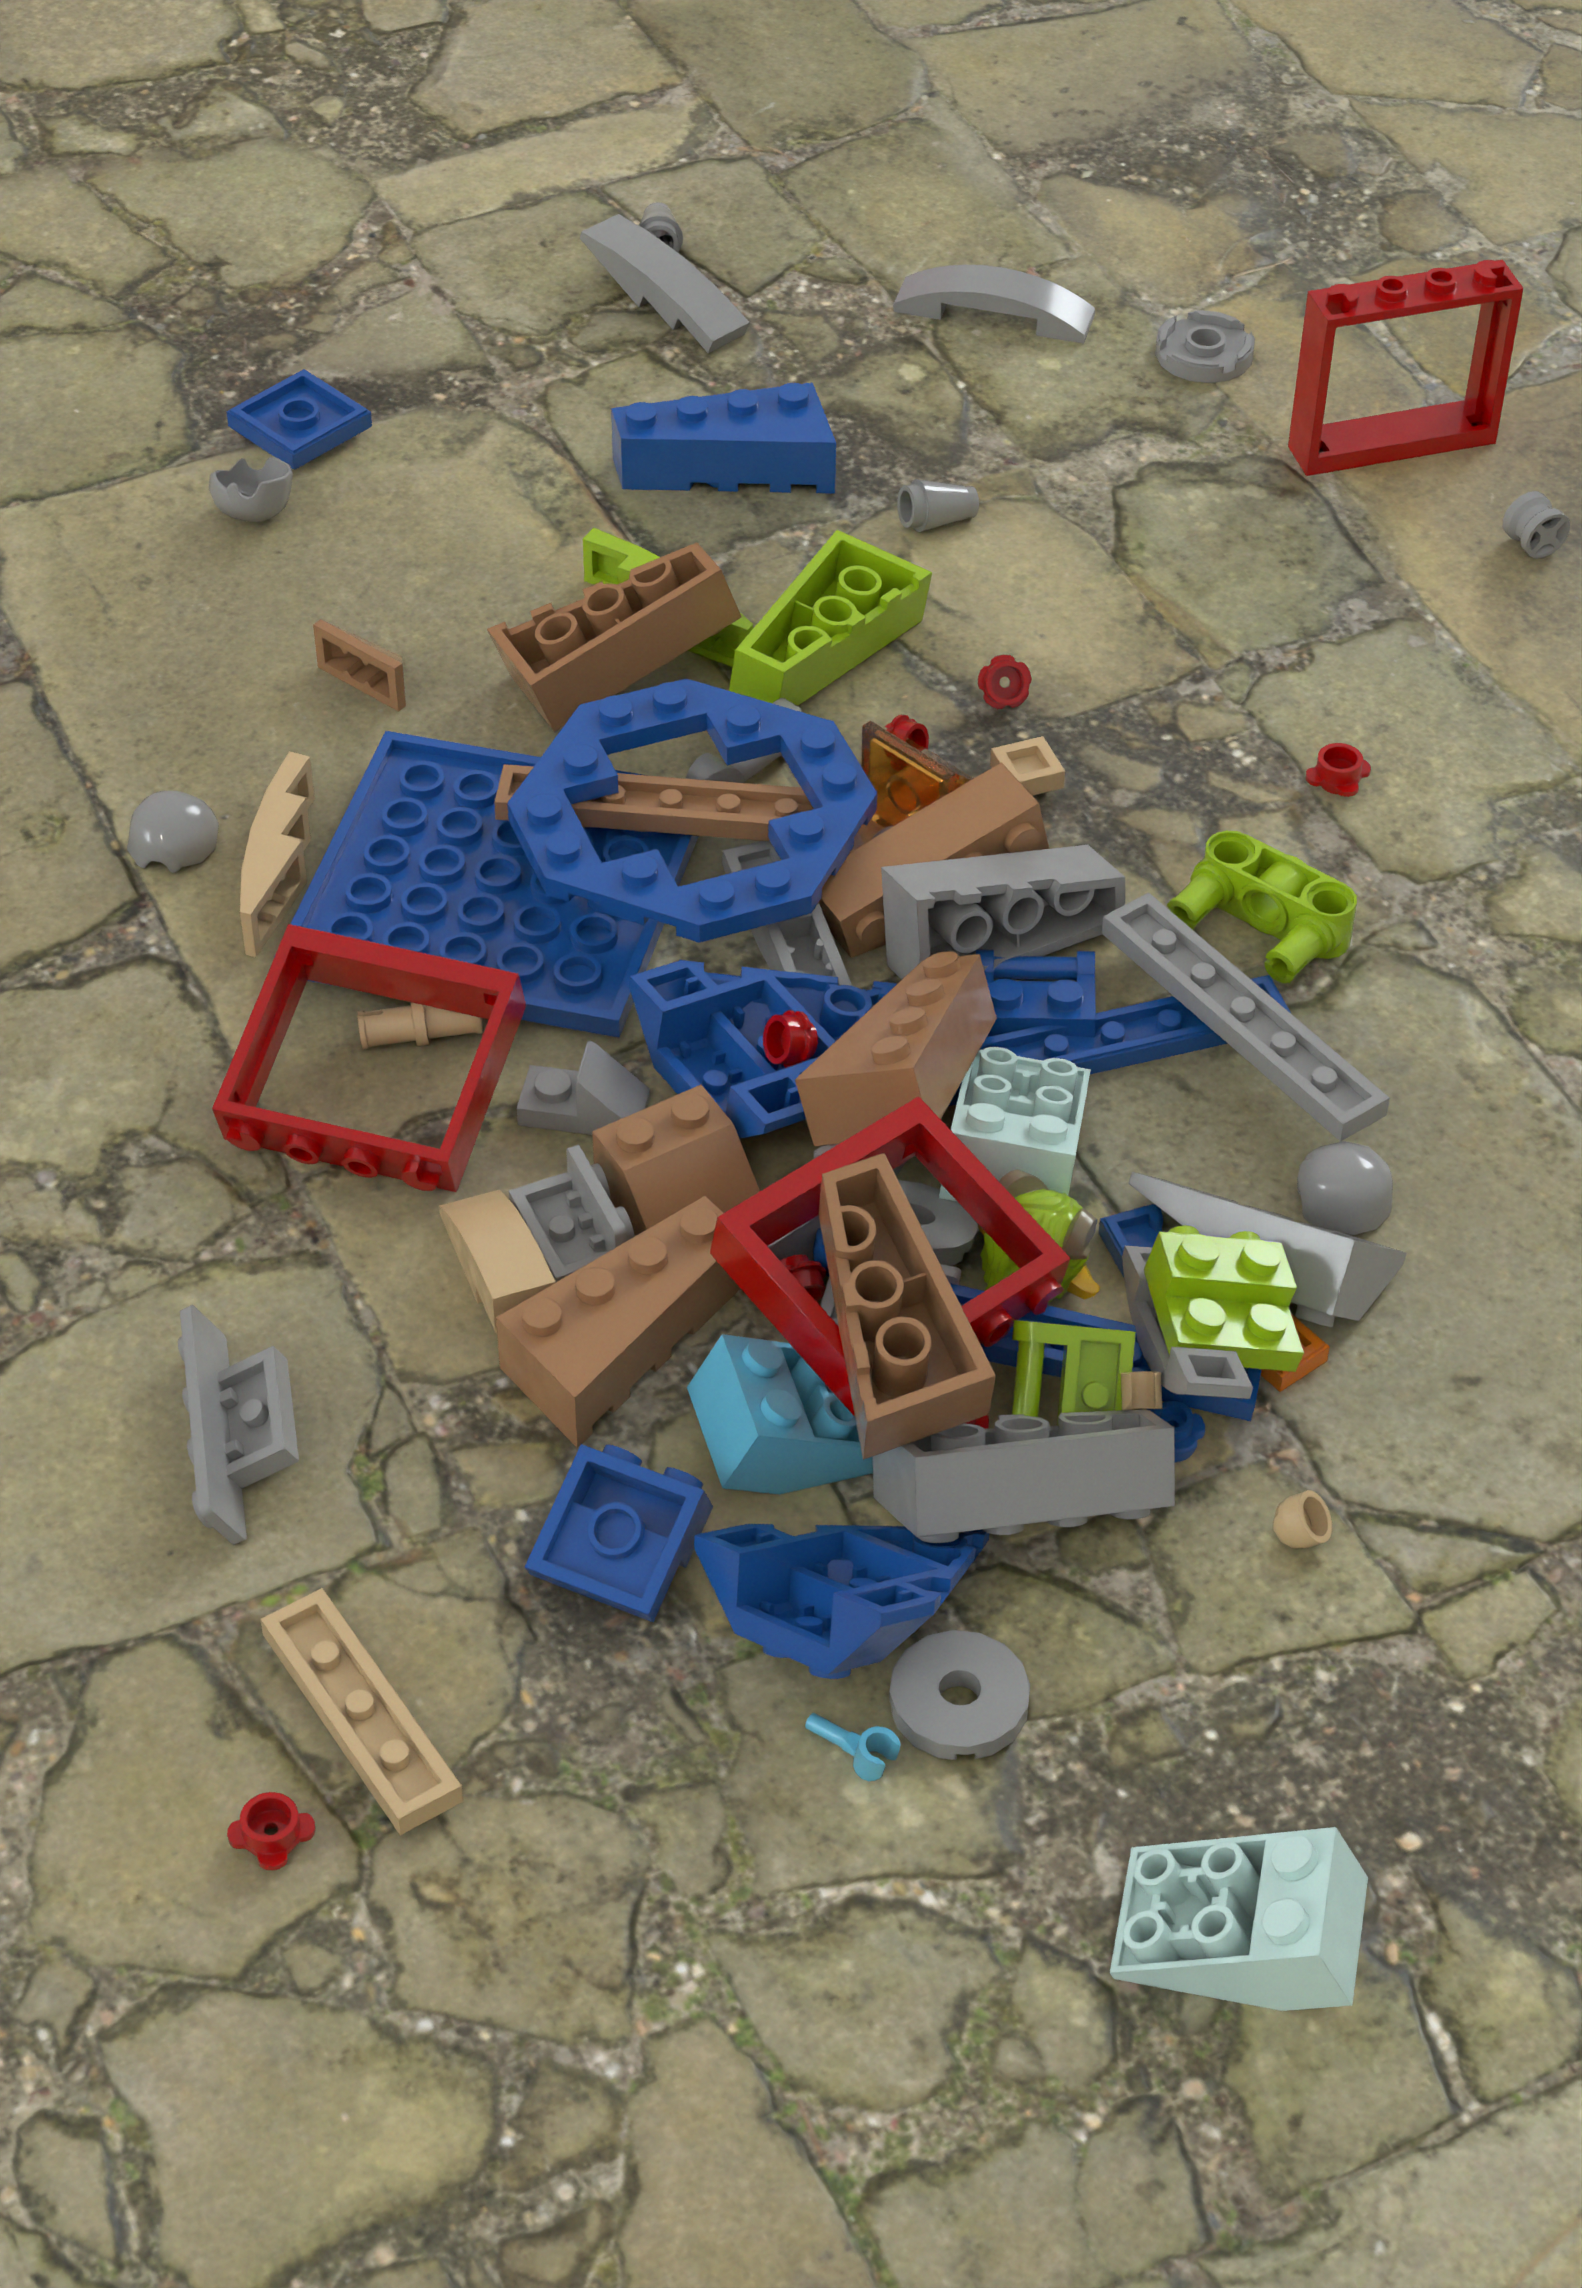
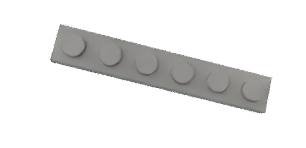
(1246, 1017)

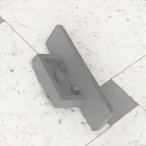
(237, 1422)

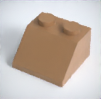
(673, 1158)

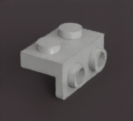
(572, 1215)

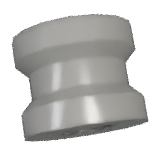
(1536, 524)

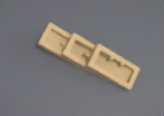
(274, 854)

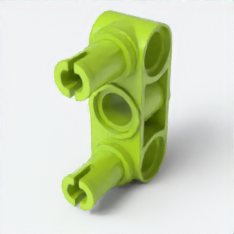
(1273, 895)

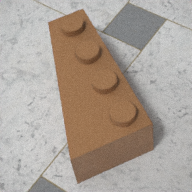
(975, 820)
(903, 1048)

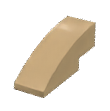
(496, 1251)

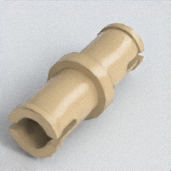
(413, 1024)

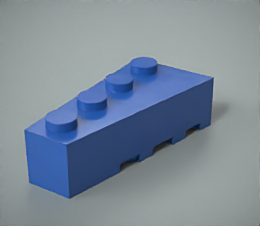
(726, 440)

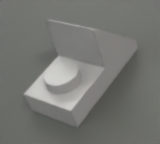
(582, 1098)

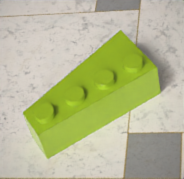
(830, 620)

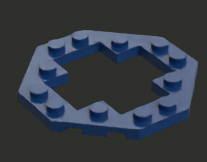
(641, 885)

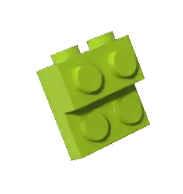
(1225, 1296)

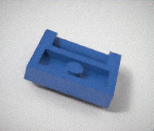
(1040, 1003)

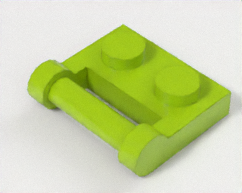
(1089, 1366)

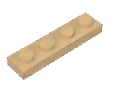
(362, 1711)

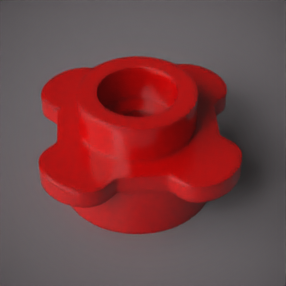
(1339, 769)
(269, 1812)

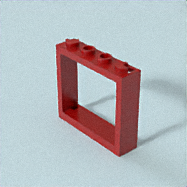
(1416, 430)
(384, 972)
(907, 1132)

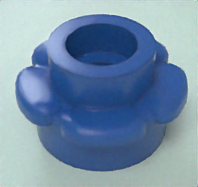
(1187, 1427)

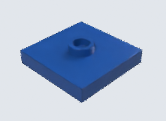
(299, 419)

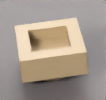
(1031, 764)

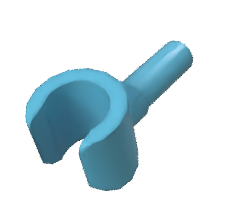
(873, 1739)

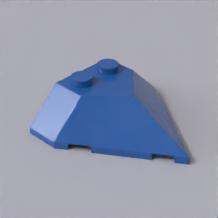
(712, 1030)
(832, 1593)

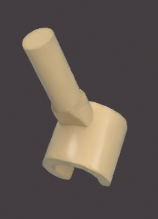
(1141, 1390)

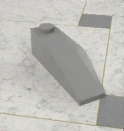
(1331, 1269)

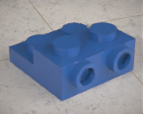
(620, 1530)

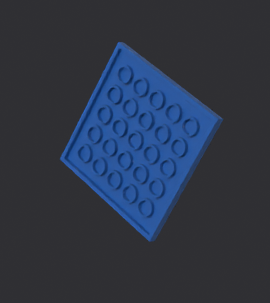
(440, 876)

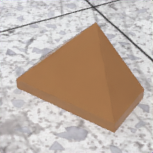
(360, 664)

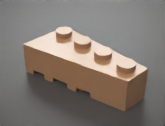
(616, 632)
(614, 1319)
(899, 1321)

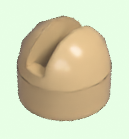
(1303, 1520)

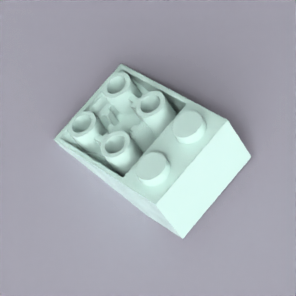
(1022, 1115)
(1245, 1919)

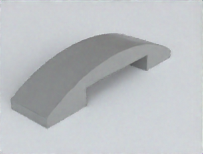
(1000, 290)
(1185, 1369)

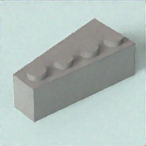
(997, 902)
(1028, 1473)

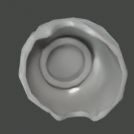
(250, 492)
(172, 830)
(1345, 1188)

